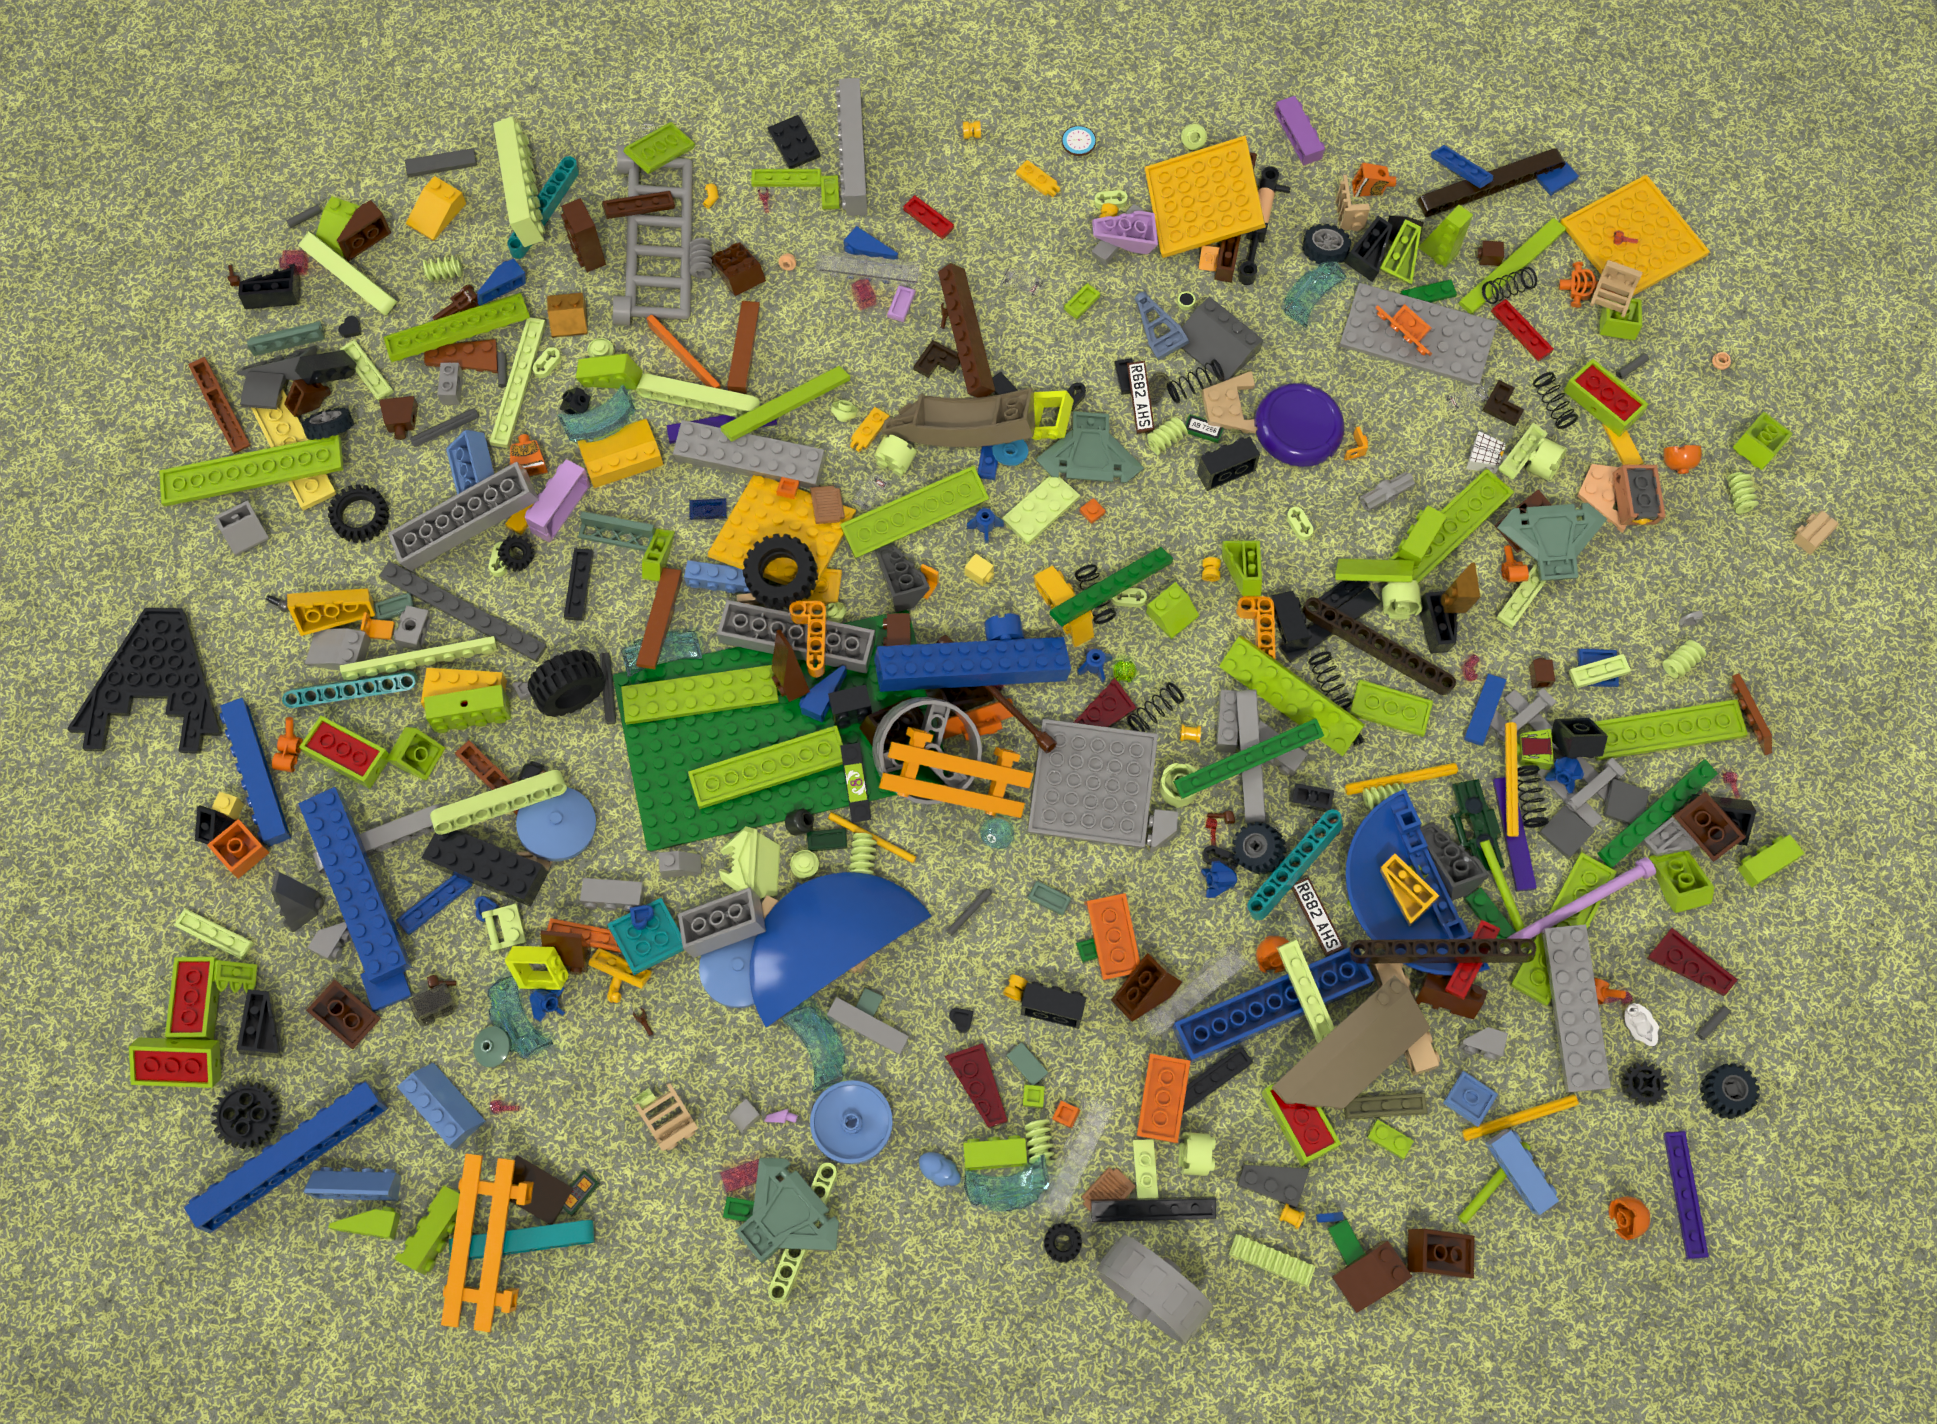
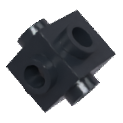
(575, 401)

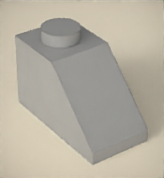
(679, 864)

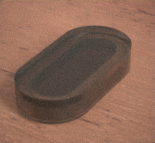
(1158, 387)

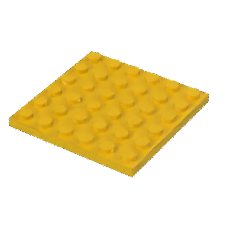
(1204, 197)
(1641, 213)
(765, 513)

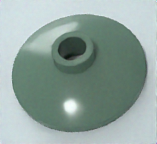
(498, 1049)

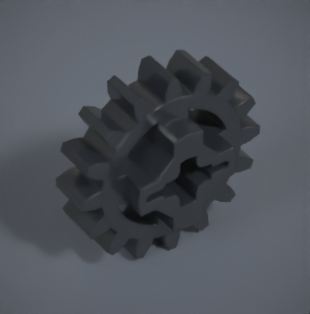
(1638, 1077)

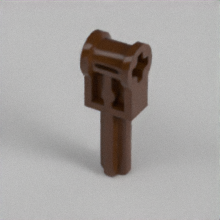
(460, 302)

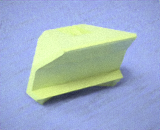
(754, 863)

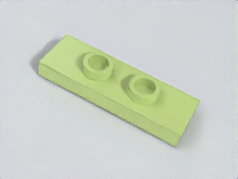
(1145, 1168)

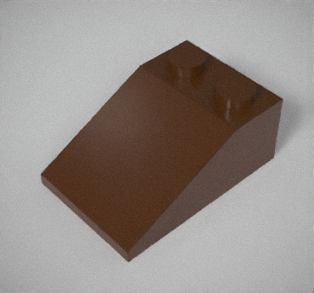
(363, 230)
(786, 670)
(1710, 826)
(571, 948)
(1146, 988)
(342, 1013)
(1440, 1253)
(1372, 1276)

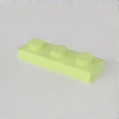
(1599, 671)

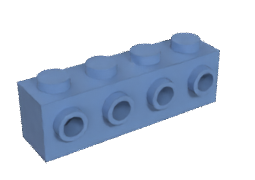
(715, 577)
(1522, 1171)

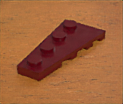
(1108, 707)
(1690, 962)
(977, 1078)

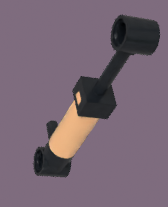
(1266, 192)

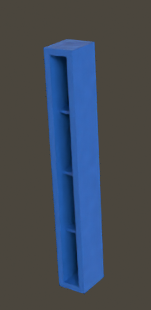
(255, 772)

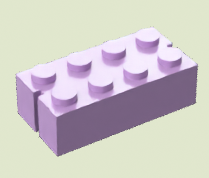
(557, 500)

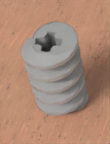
(701, 258)

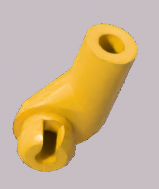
(712, 195)
(613, 994)

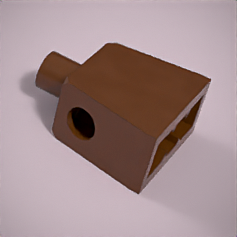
(304, 397)
(399, 415)

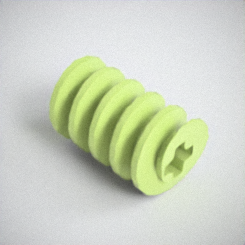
(443, 269)
(1166, 434)
(1742, 492)
(1684, 659)
(1375, 796)
(861, 853)
(1038, 1140)

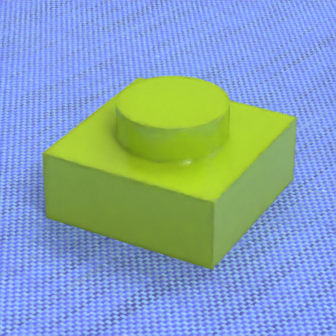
(1033, 1096)

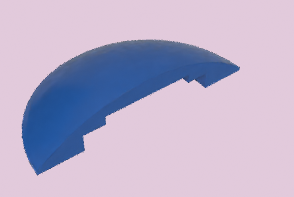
(1387, 831)
(824, 933)

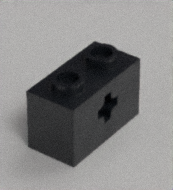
(1312, 797)

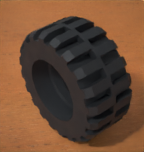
(780, 548)
(566, 683)

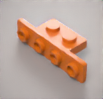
(1410, 324)
(986, 719)

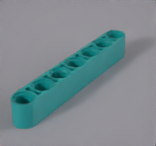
(549, 198)
(341, 692)
(1293, 874)
(536, 1238)

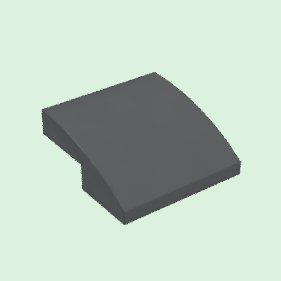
(262, 390)

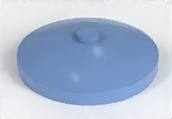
(557, 826)
(727, 974)
(851, 1122)

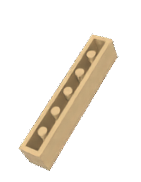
(1420, 1055)

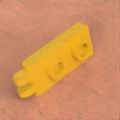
(1037, 179)
(868, 429)

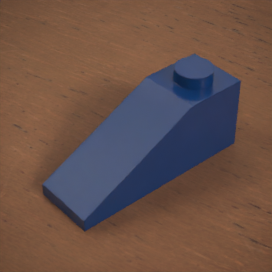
(862, 243)
(503, 280)
(816, 702)

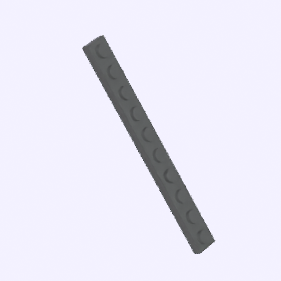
(463, 611)

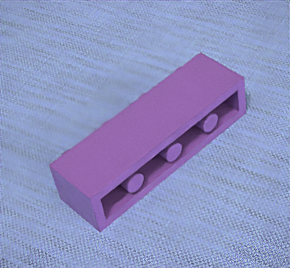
(1299, 130)

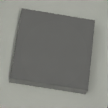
(1625, 801)
(1566, 832)

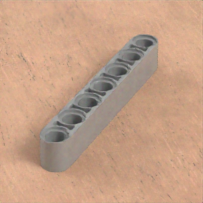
(1249, 736)
(393, 833)

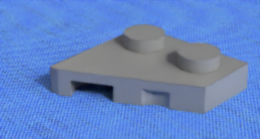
(1669, 839)

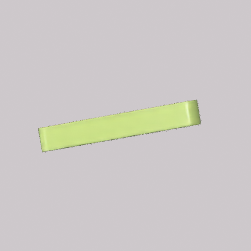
(347, 273)
(696, 396)
(498, 802)
(795, 1263)

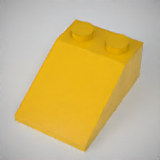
(435, 208)

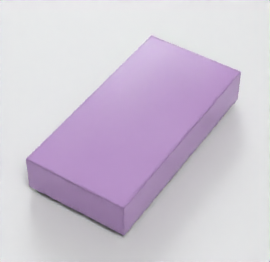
(901, 303)

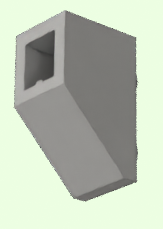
(1163, 828)
(329, 941)
(1487, 1043)

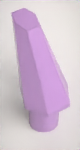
(781, 1116)

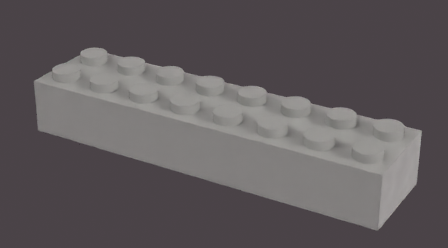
(851, 147)
(749, 455)
(463, 516)
(756, 629)
(1576, 1009)

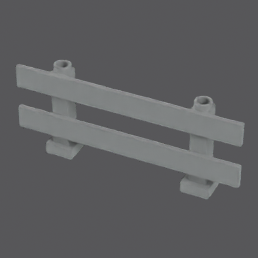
(1595, 782)

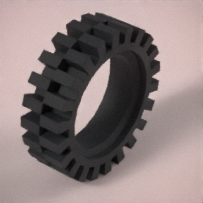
(360, 533)

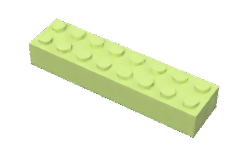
(519, 181)

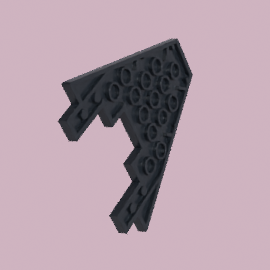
(154, 663)

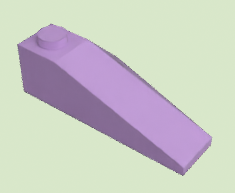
(1128, 231)

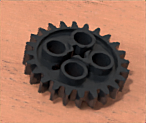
(235, 1101)

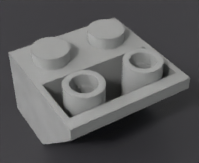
(241, 528)

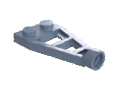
(1169, 342)

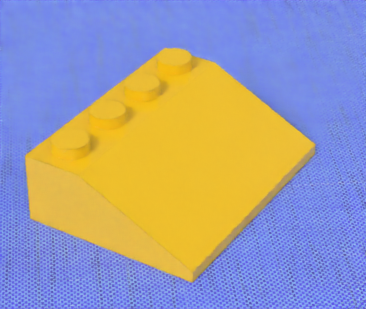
(621, 454)

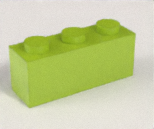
(1421, 534)
(1770, 860)
(995, 1153)

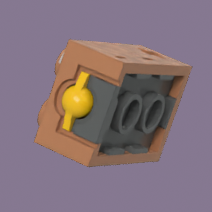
(1638, 495)

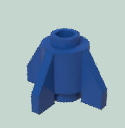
(985, 522)
(1095, 662)
(1566, 772)
(1219, 879)
(545, 1001)

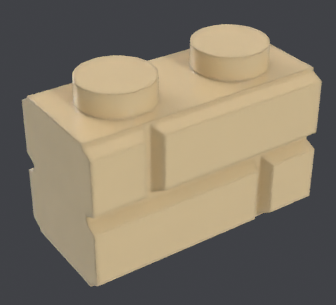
(1815, 532)

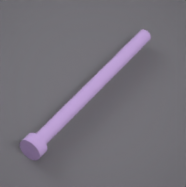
(1643, 868)

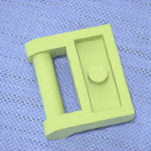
(510, 924)

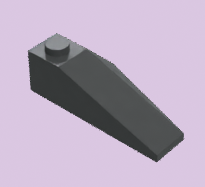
(279, 364)
(902, 579)
(1455, 866)
(296, 900)

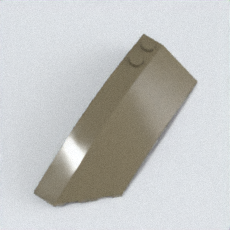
(965, 420)
(1356, 1050)

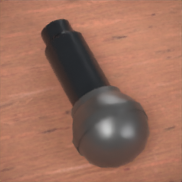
(282, 604)

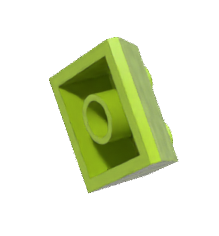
(1626, 327)
(1172, 610)
(415, 753)

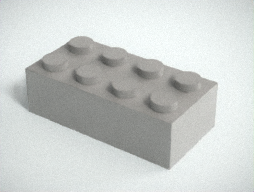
(721, 922)

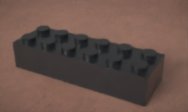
(486, 865)

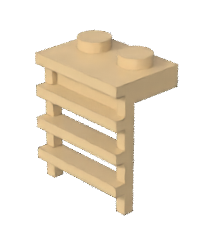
(1351, 216)
(1618, 280)
(674, 1129)

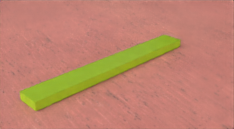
(1518, 260)
(785, 403)

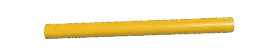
(881, 842)

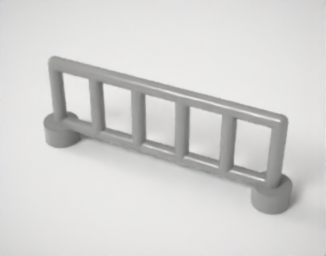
(625, 306)

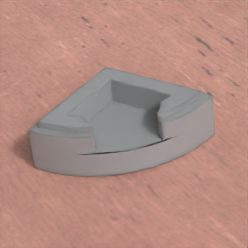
(1692, 619)
(522, 690)

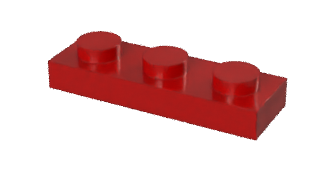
(928, 217)

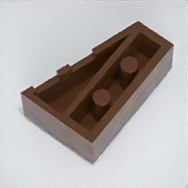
(897, 629)
(1433, 992)

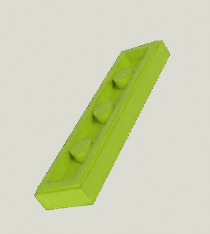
(786, 178)

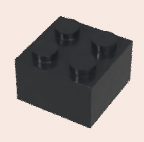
(850, 706)
(1578, 737)

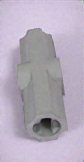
(1387, 491)

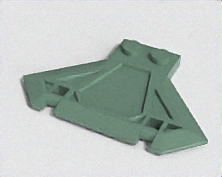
(1090, 452)
(1553, 536)
(786, 1214)

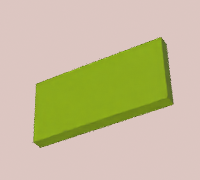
(659, 147)
(1375, 570)
(1391, 708)

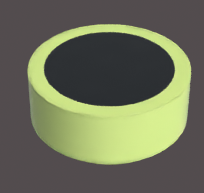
(1186, 300)

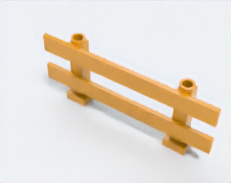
(1000, 774)
(486, 1295)

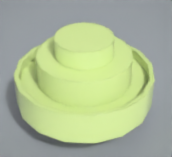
(1193, 136)
(600, 347)
(844, 410)
(835, 612)
(804, 864)

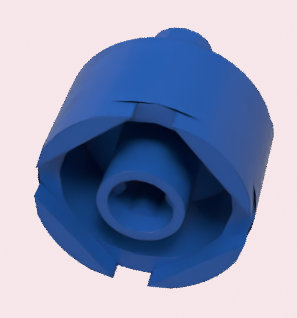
(1004, 628)

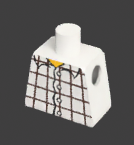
(1486, 453)

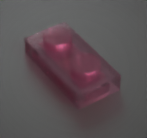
(740, 1176)

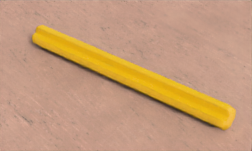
(1407, 777)
(1511, 779)
(1520, 1117)

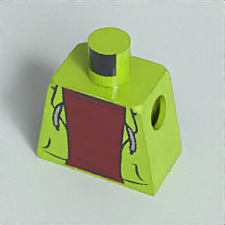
(1535, 749)

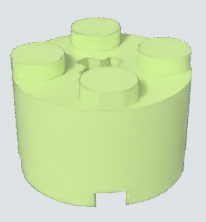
(894, 454)
(1546, 459)
(1401, 599)
(1167, 788)
(1196, 1154)

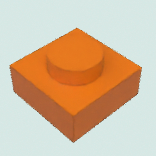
(787, 488)
(1092, 511)
(1066, 1114)

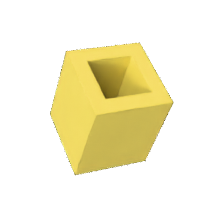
(979, 570)
(228, 805)

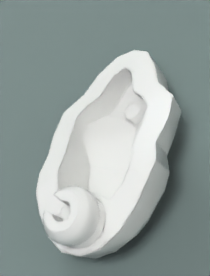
(1641, 1024)

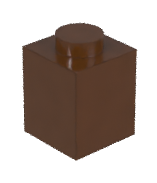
(1490, 253)
(1542, 673)

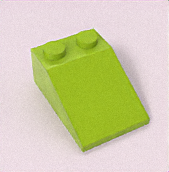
(333, 221)
(1762, 440)
(1682, 881)

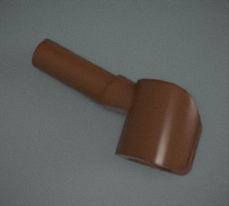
(233, 279)
(944, 312)
(1227, 815)
(433, 981)
(642, 1019)

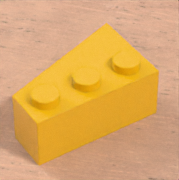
(1408, 889)

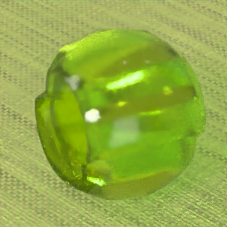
(1124, 671)

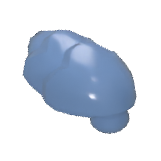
(939, 1169)

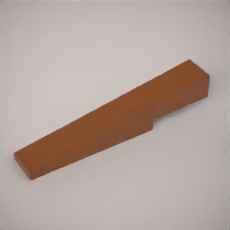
(743, 347)
(219, 405)
(659, 618)
(482, 767)

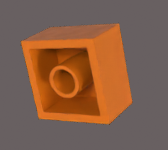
(238, 848)

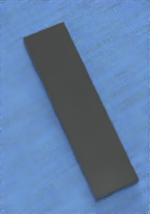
(440, 162)

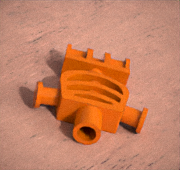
(1571, 284)

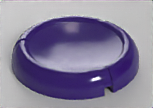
(1299, 424)

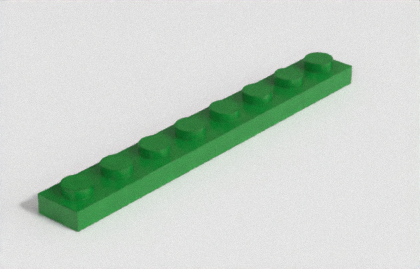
(1111, 586)
(1248, 758)
(1657, 813)

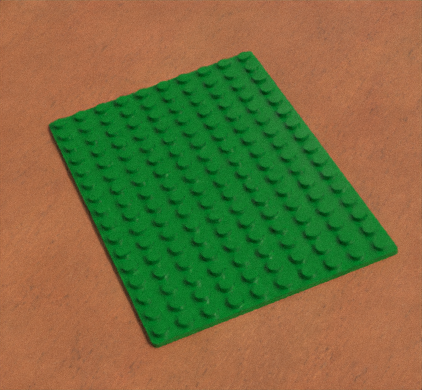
(669, 748)

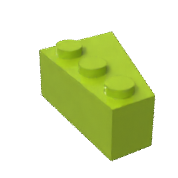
(1403, 253)
(609, 372)
(1244, 565)

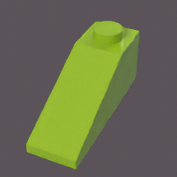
(657, 554)
(371, 1223)

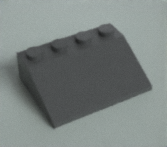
(1221, 337)

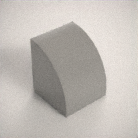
(744, 1116)

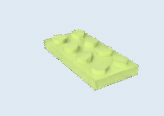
(1041, 508)

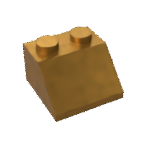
(567, 314)
(1463, 592)

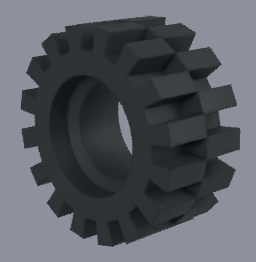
(523, 546)
(1062, 1229)

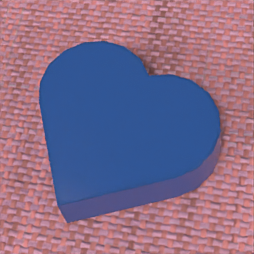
(484, 904)
(641, 915)
(1329, 1217)

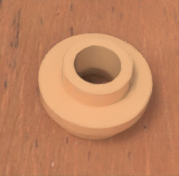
(787, 262)
(1723, 357)

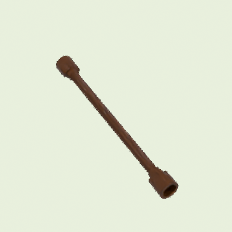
(1045, 741)

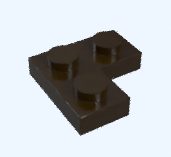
(936, 355)
(1499, 407)

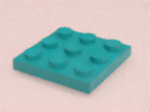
(650, 945)

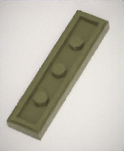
(1386, 1106)

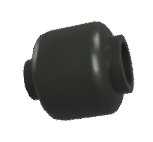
(799, 822)

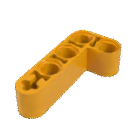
(1260, 616)
(813, 638)

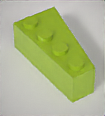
(1448, 237)
(431, 1232)

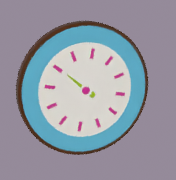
(1078, 140)

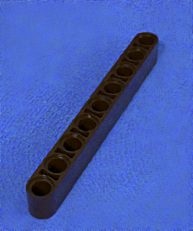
(1503, 178)
(1388, 646)
(1450, 945)

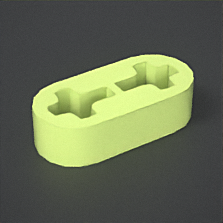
(1111, 197)
(546, 362)
(1303, 521)
(494, 562)
(1128, 598)

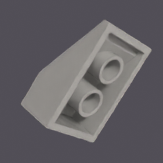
(337, 647)

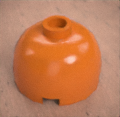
(1682, 458)
(1268, 955)
(1631, 1217)

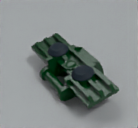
(1483, 820)

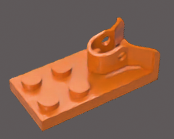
(1113, 935)
(1163, 1098)

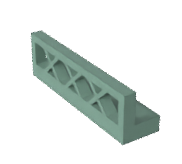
(286, 338)
(615, 525)

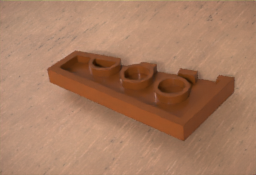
(470, 355)
(1752, 713)

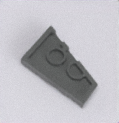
(1276, 1183)

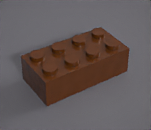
(582, 235)

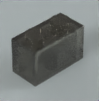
(433, 1004)

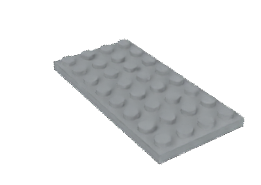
(1456, 339)

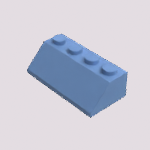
(469, 460)
(441, 1104)
(354, 1185)

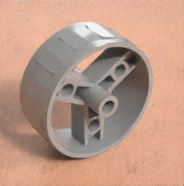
(935, 708)
(1154, 1289)

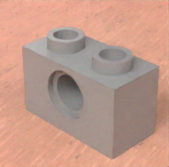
(450, 383)
(413, 638)

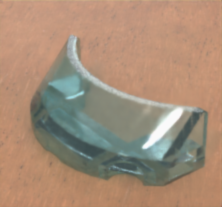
(1310, 289)
(600, 421)
(675, 647)
(508, 1015)
(822, 1044)
(1008, 1191)

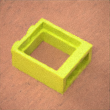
(1052, 399)
(518, 964)

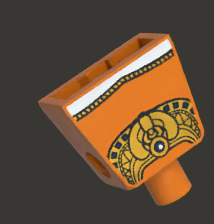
(1372, 180)
(528, 455)

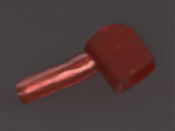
(1212, 824)

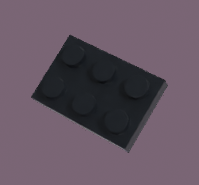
(793, 142)

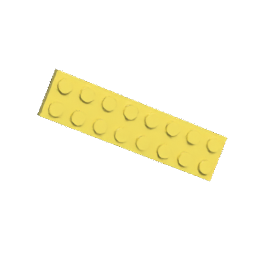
(282, 429)

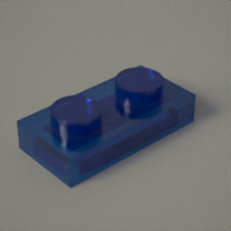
(708, 509)

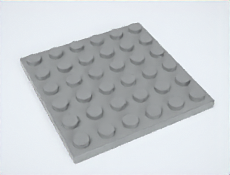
(1094, 784)

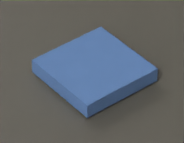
(1470, 1098)

